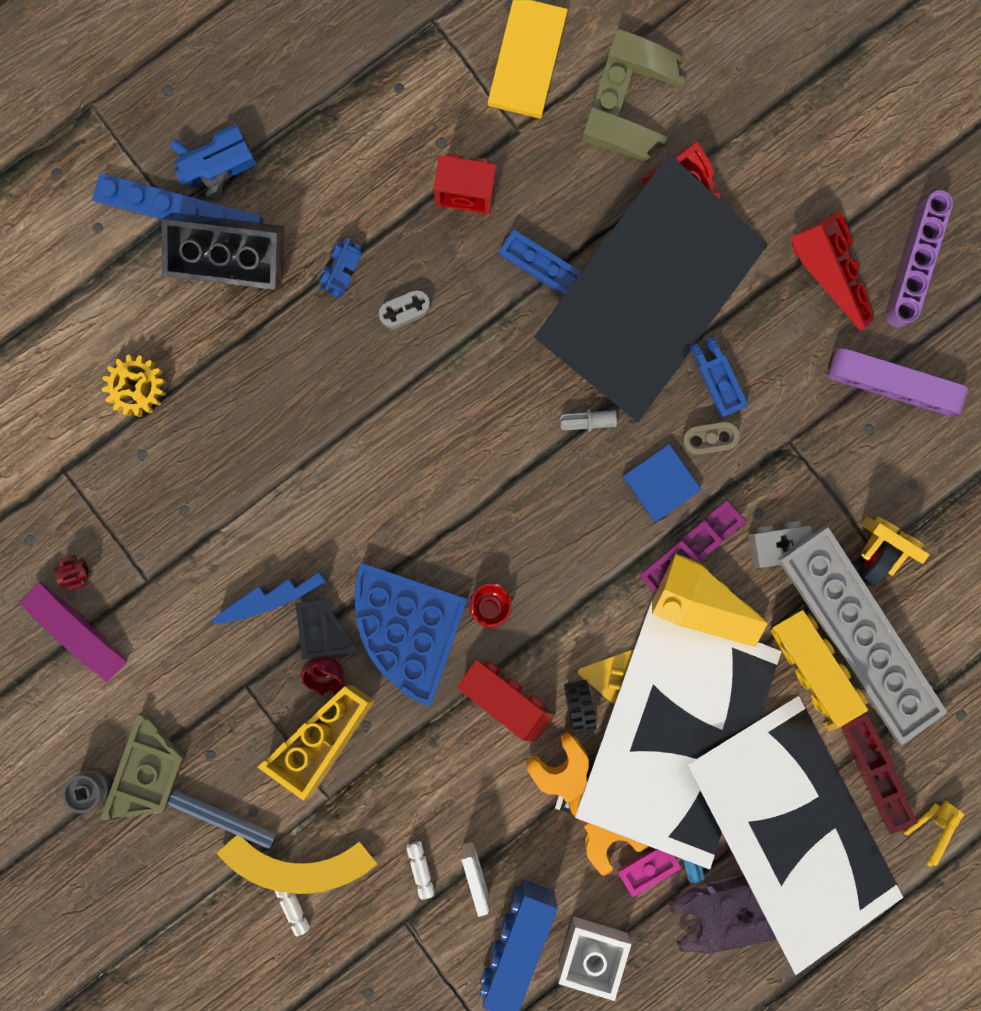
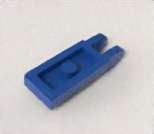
(719, 379)

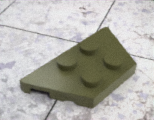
(145, 773)

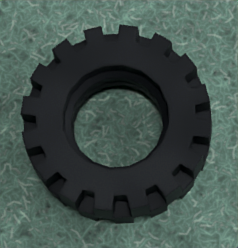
(580, 706)

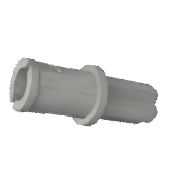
(588, 420)

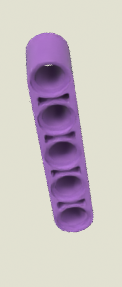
(928, 250)
(898, 382)

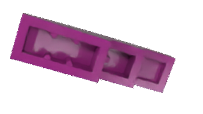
(697, 542)
(73, 631)

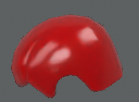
(490, 605)

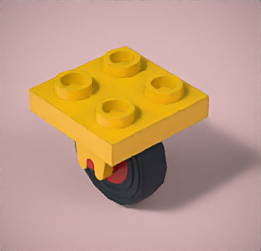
(887, 550)

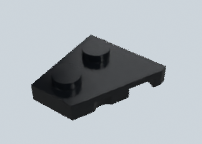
(321, 631)

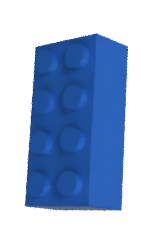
(519, 947)

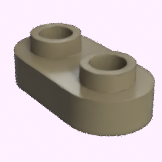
(710, 438)

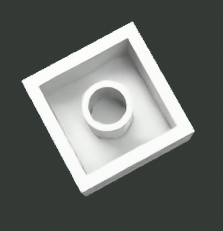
(593, 958)

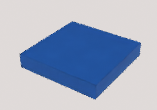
(661, 483)

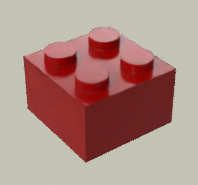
(465, 183)

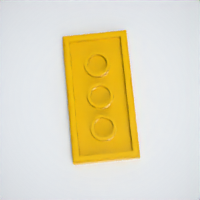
(527, 57)

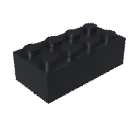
(222, 250)

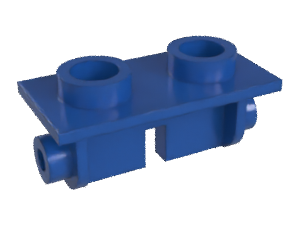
(343, 257)

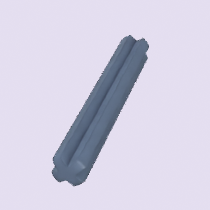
(222, 819)

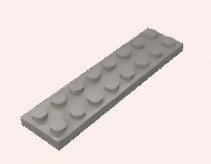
(862, 635)

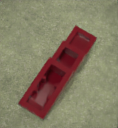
(878, 774)

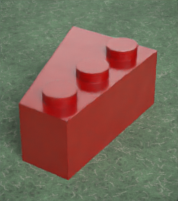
(506, 701)

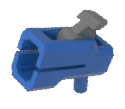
(213, 162)

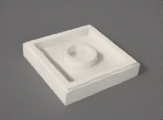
(475, 878)

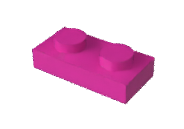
(647, 870)

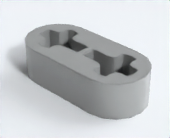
(402, 303)

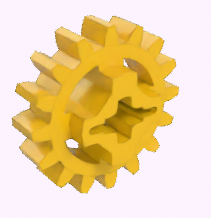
(127, 377)

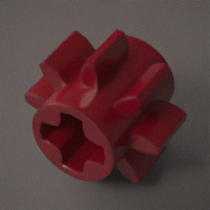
(71, 572)

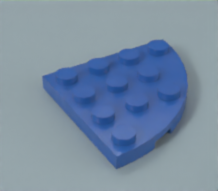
(406, 628)

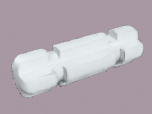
(420, 870)
(293, 912)

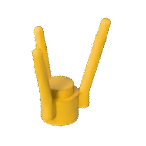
(948, 818)

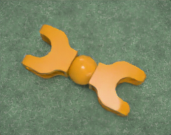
(570, 782)

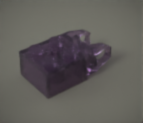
(719, 917)

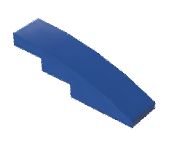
(261, 600)

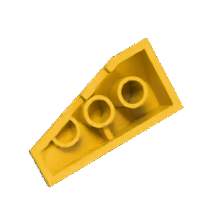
(703, 603)

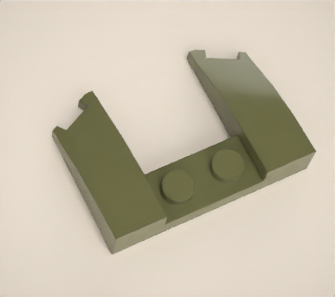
(628, 55)

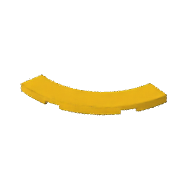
(296, 877)

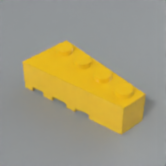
(819, 670)
(311, 752)

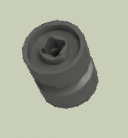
(87, 790)

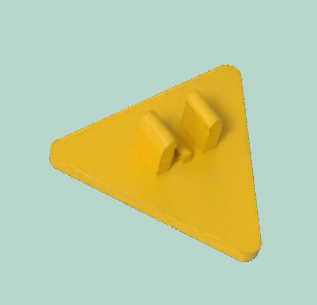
(607, 674)

